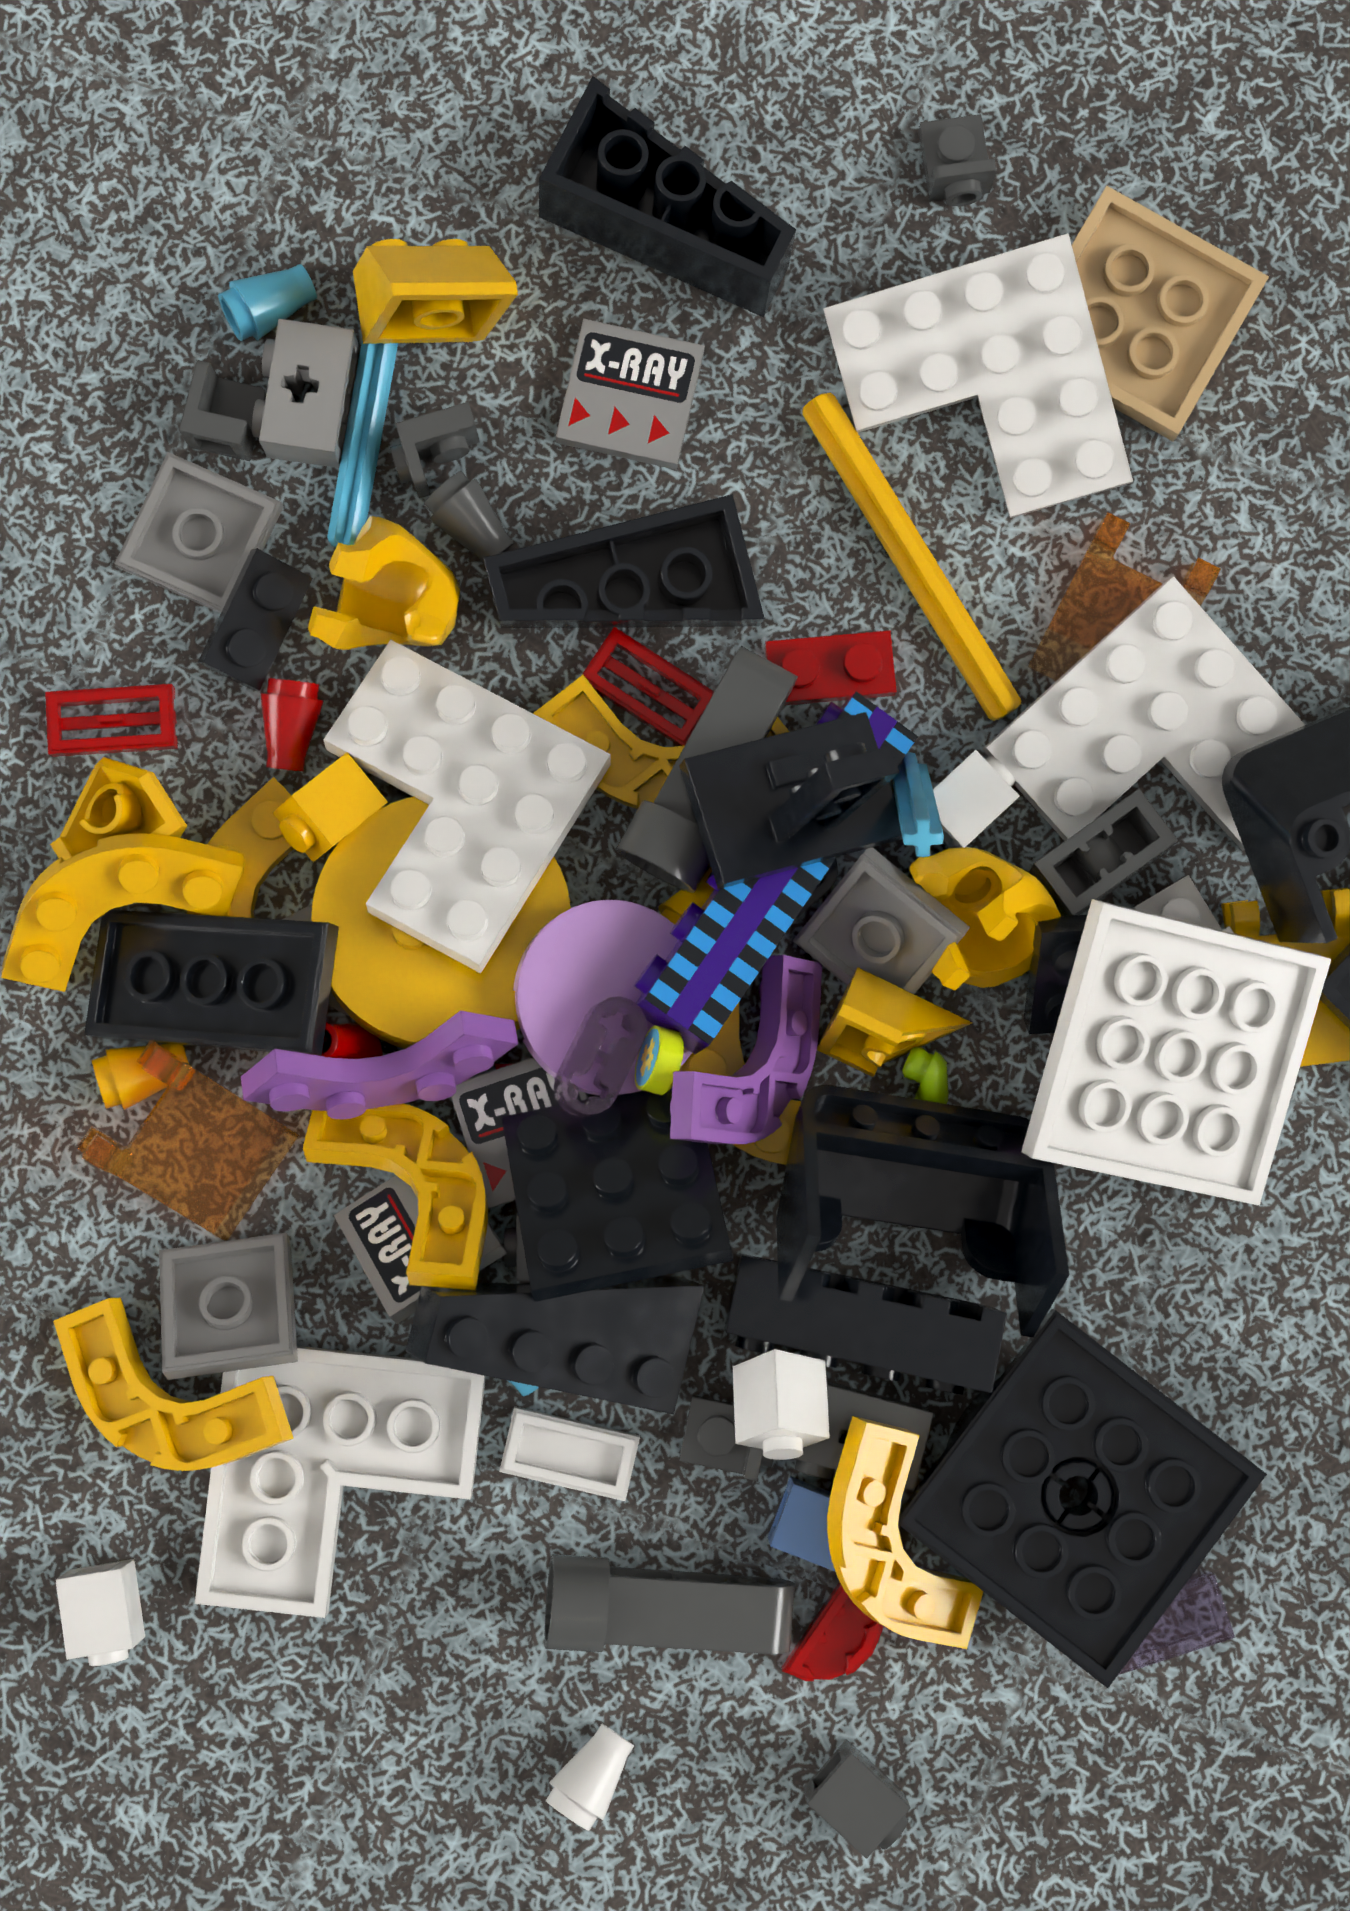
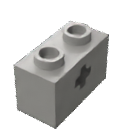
(300, 356)

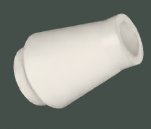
(590, 1778)

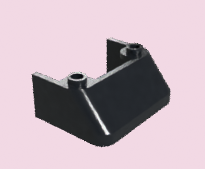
(1292, 820)
(923, 1170)

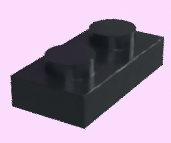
(255, 619)
(1050, 970)

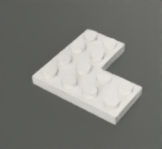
(1002, 333)
(1144, 694)
(496, 794)
(352, 1425)

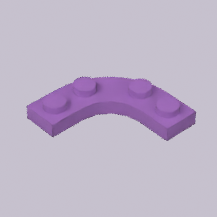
(348, 1087)
(750, 1101)

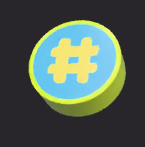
(658, 1059)

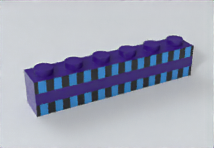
(740, 925)

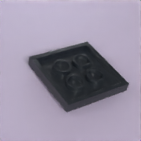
(611, 1196)

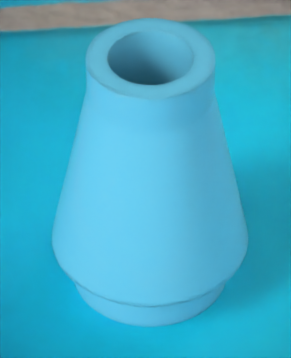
(259, 301)

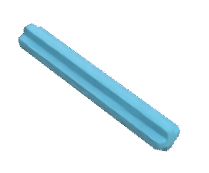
(362, 442)
(917, 806)

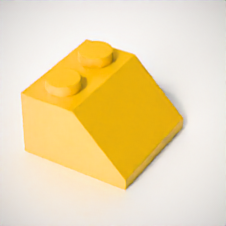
(430, 292)

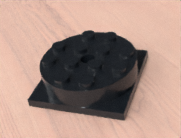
(1152, 1510)

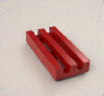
(604, 659)
(164, 717)

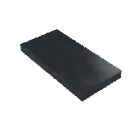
(212, 981)

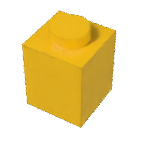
(328, 808)

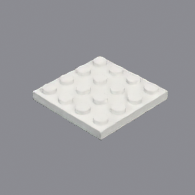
(1175, 1054)

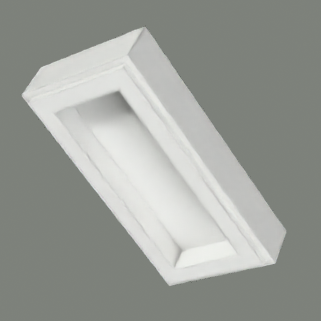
(569, 1453)

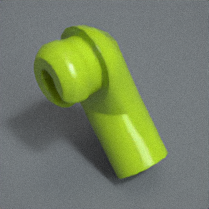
(931, 1074)

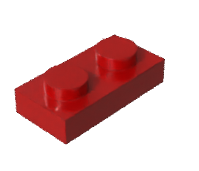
(836, 666)

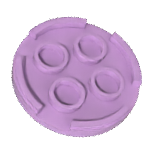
(577, 963)

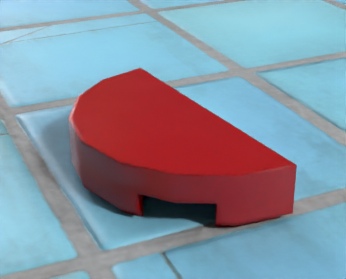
(835, 1641)

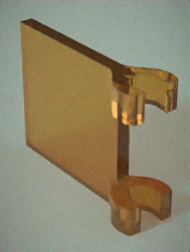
(1101, 598)
(196, 1148)

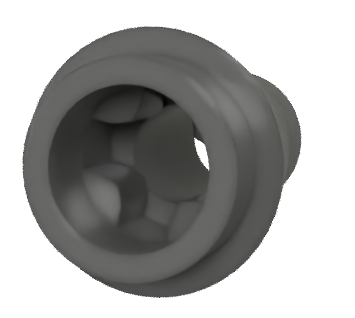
(468, 517)

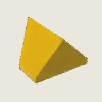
(118, 802)
(882, 1023)

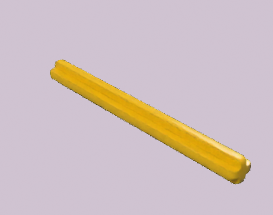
(911, 556)

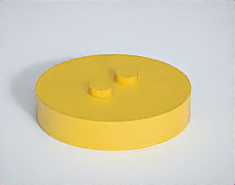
(392, 979)

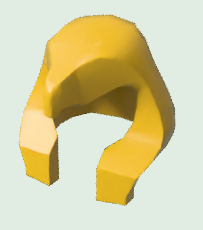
(388, 592)
(997, 904)

